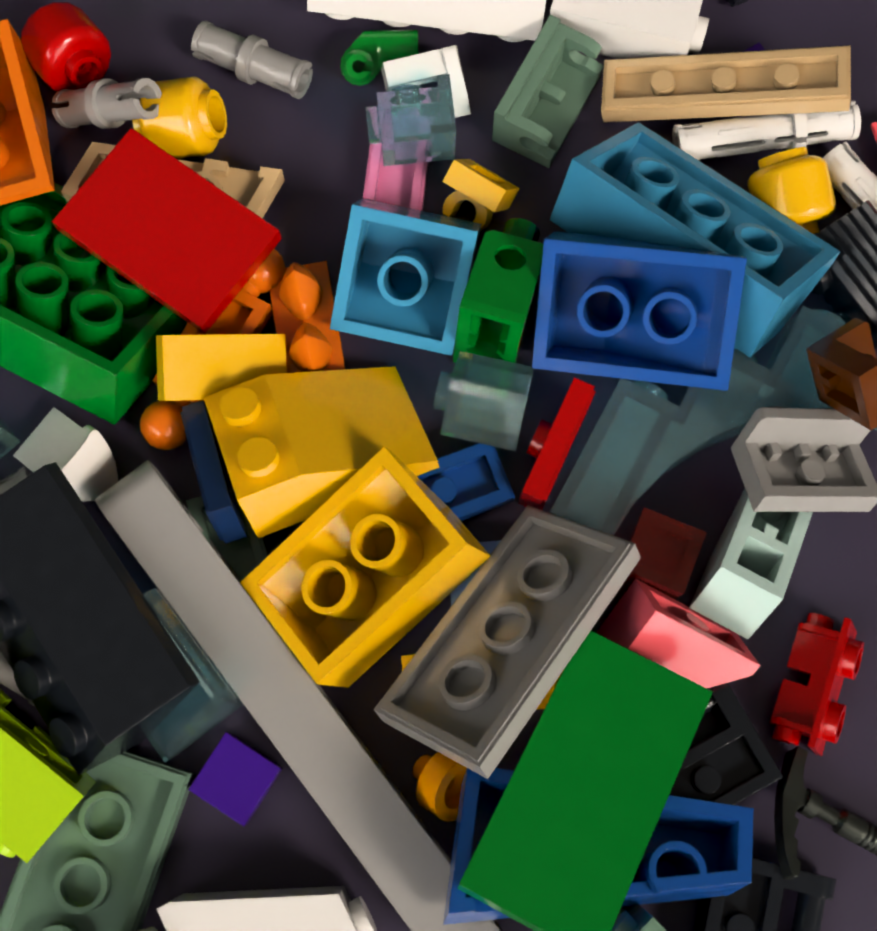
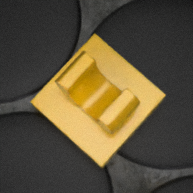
(479, 186)

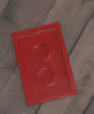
(167, 230)

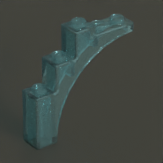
(648, 436)

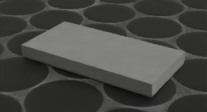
(507, 638)

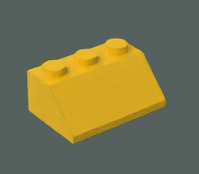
(363, 570)

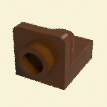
(847, 371)

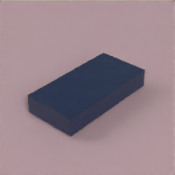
(212, 473)

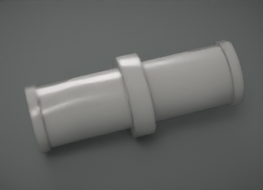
(251, 59)
(106, 103)

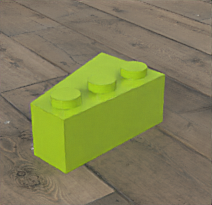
(35, 786)

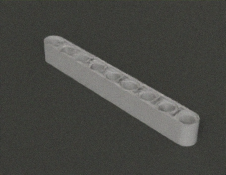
(284, 699)

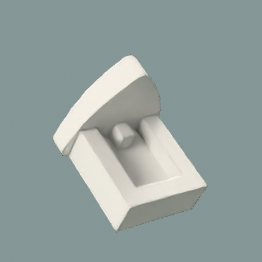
(424, 68)
(76, 450)

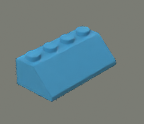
(661, 195)

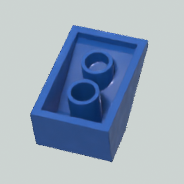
(637, 310)

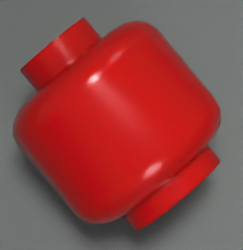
(65, 46)

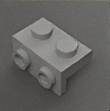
(804, 461)

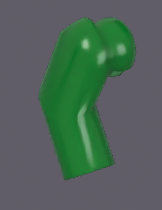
(372, 48)

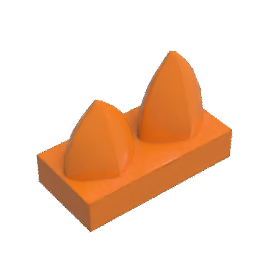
(304, 313)

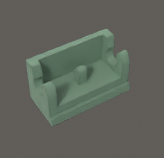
(547, 92)

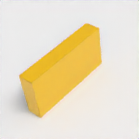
(205, 364)

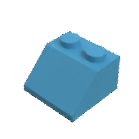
(404, 275)

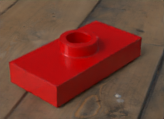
(553, 442)

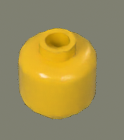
(188, 118)
(795, 186)

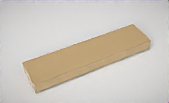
(727, 84)

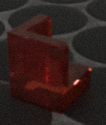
(666, 552)

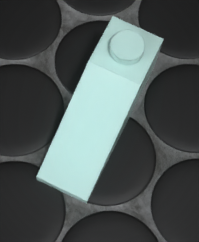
(750, 567)

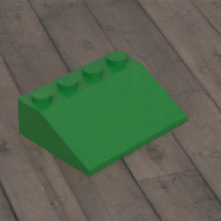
(71, 316)

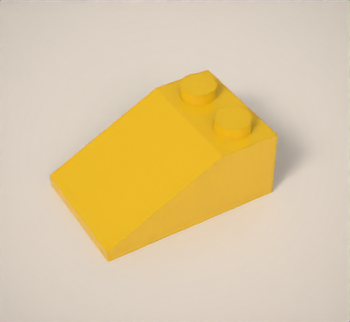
(307, 433)

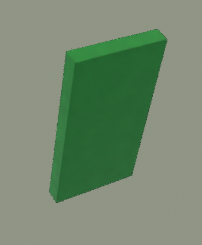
(587, 791)

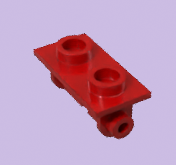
(815, 707)

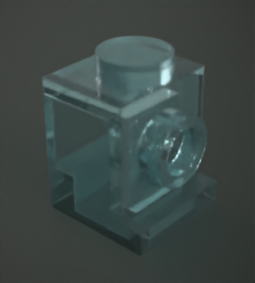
(414, 123)

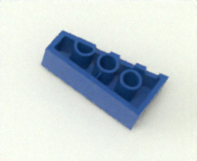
(692, 854)

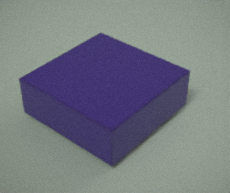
(235, 778)

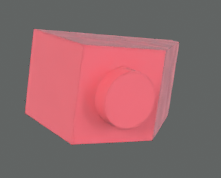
(677, 637)

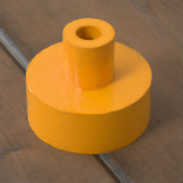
(439, 785)

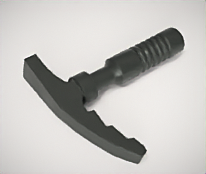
(794, 797)

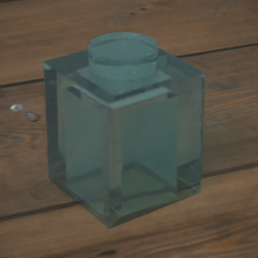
(484, 400)

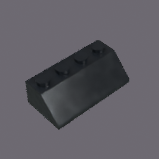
(80, 626)

